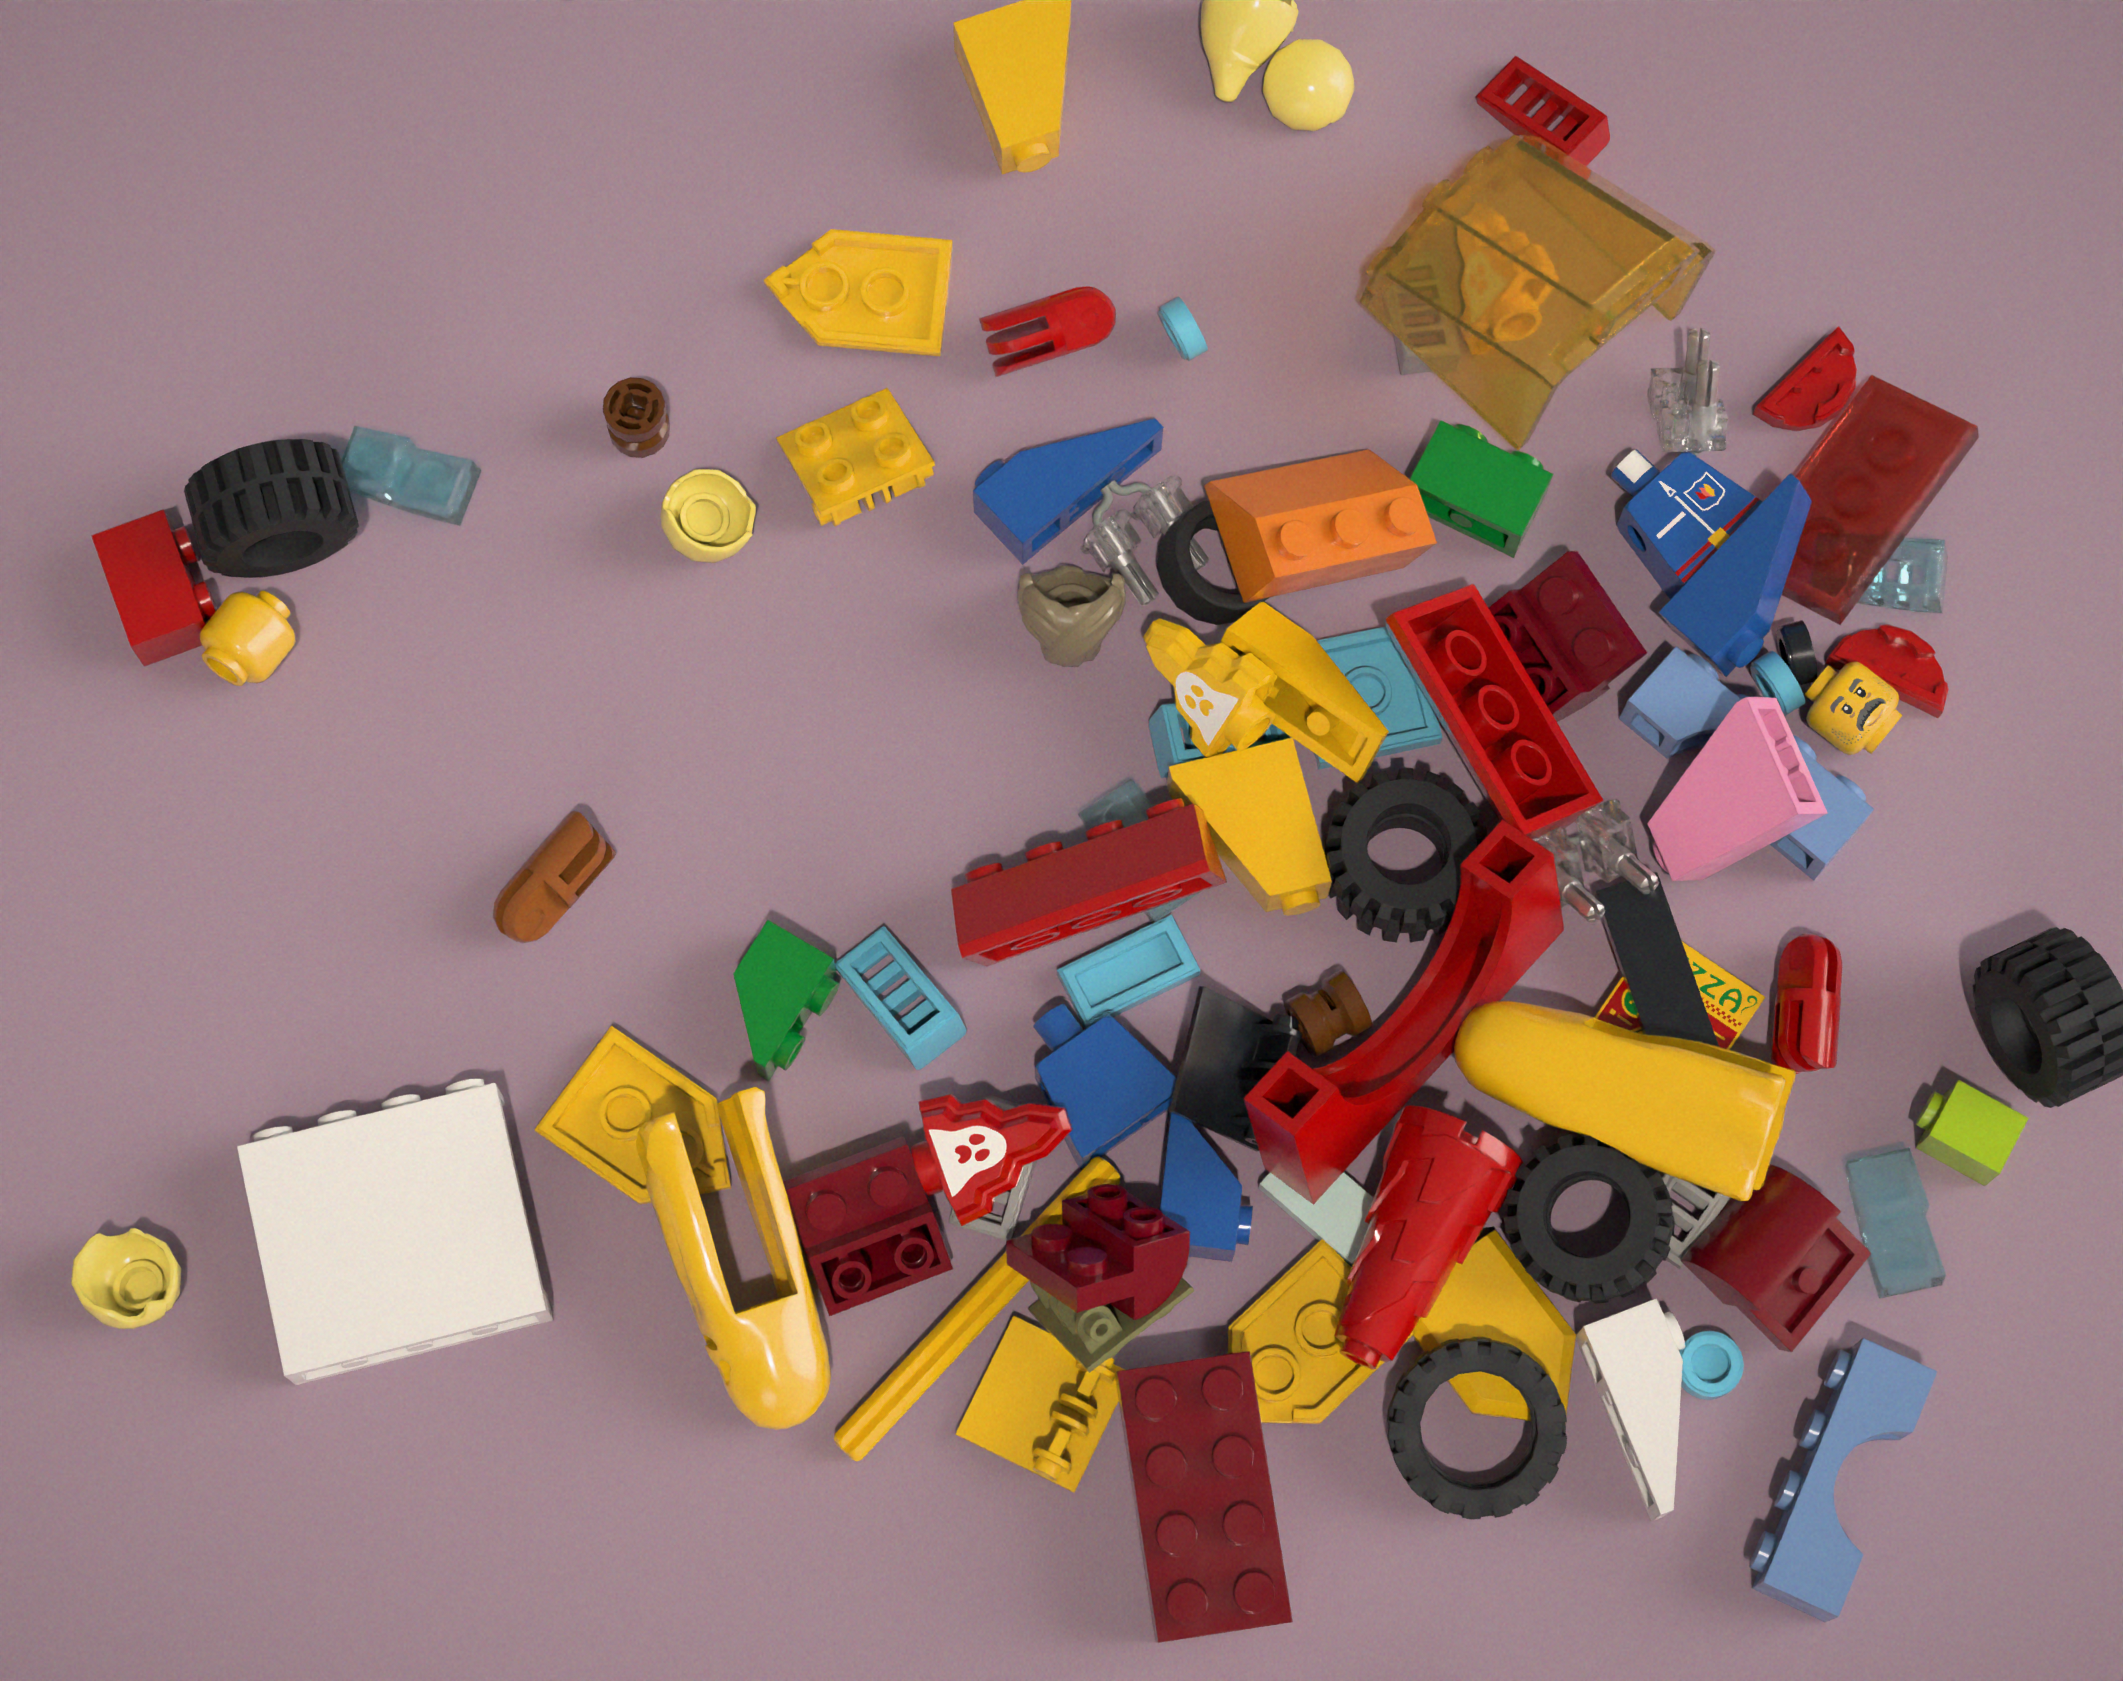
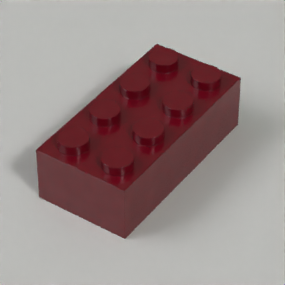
(1203, 1497)

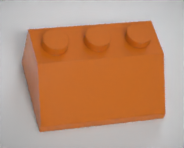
(1318, 523)

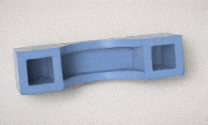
(1683, 708)
(1809, 1555)

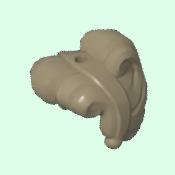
(1070, 611)

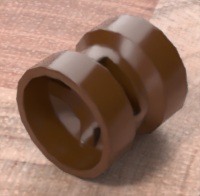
(640, 431)
(1329, 1013)

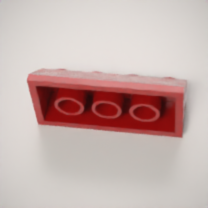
(1493, 712)
(1086, 884)

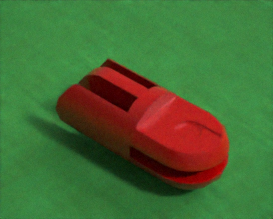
(1064, 321)
(1807, 1005)

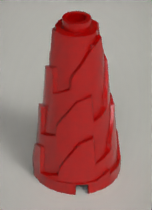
(1421, 1223)

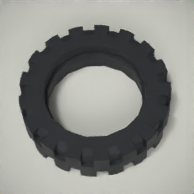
(1480, 1498)

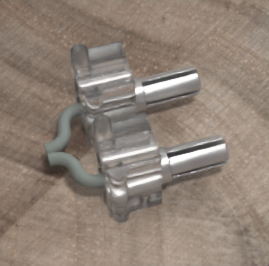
(1687, 401)
(1115, 539)
(1606, 849)

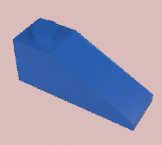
(1057, 483)
(1737, 591)

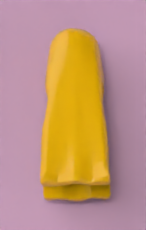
(1653, 1097)
(769, 1352)

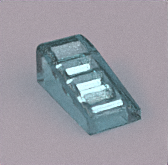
(1906, 594)

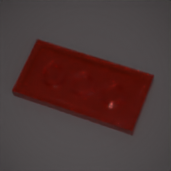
(1869, 491)

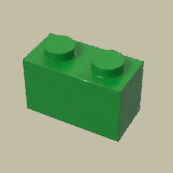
(1480, 487)

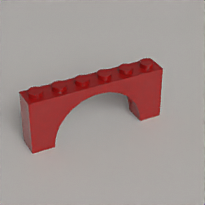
(1323, 1117)

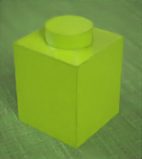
(1969, 1131)

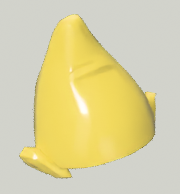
(1242, 38)

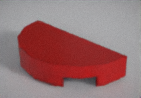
(1814, 389)
(1900, 661)

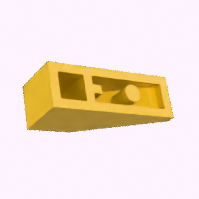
(1310, 691)

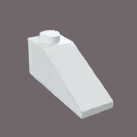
(1639, 1383)

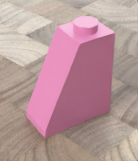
(1735, 794)

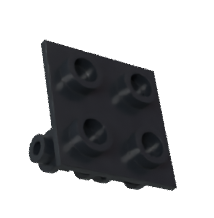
(1224, 1060)

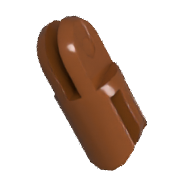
(551, 879)

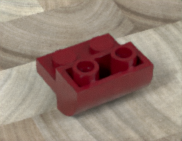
(1567, 634)
(866, 1226)
(1105, 1253)
(1778, 1257)

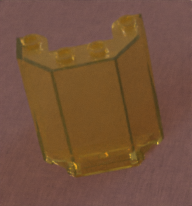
(1527, 277)

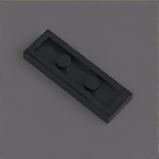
(1654, 963)

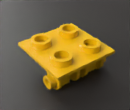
(855, 455)
(1041, 1406)

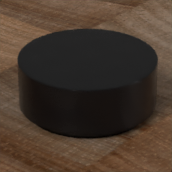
(1797, 651)

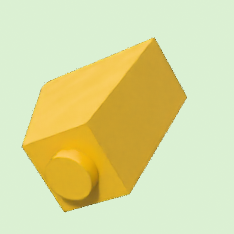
(1018, 78)
(1260, 822)

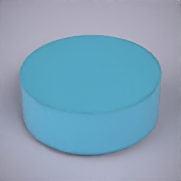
(1182, 329)
(1777, 681)
(1710, 1365)

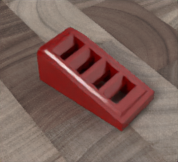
(1579, 135)

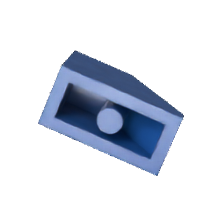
(1202, 1194)

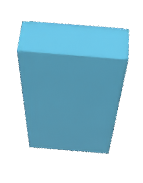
(1128, 972)

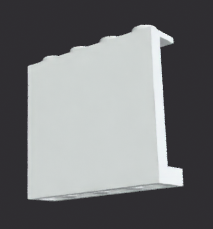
(392, 1231)

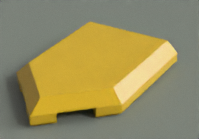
(869, 291)
(615, 1096)
(1501, 1302)
(1294, 1344)

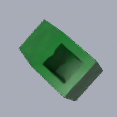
(778, 991)

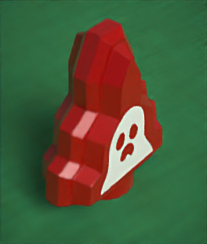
(981, 1149)

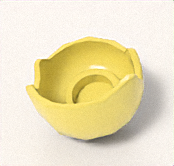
(1308, 84)
(707, 515)
(126, 1278)

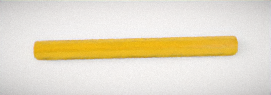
(953, 1332)

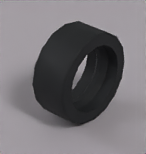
(1183, 581)

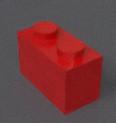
(154, 586)

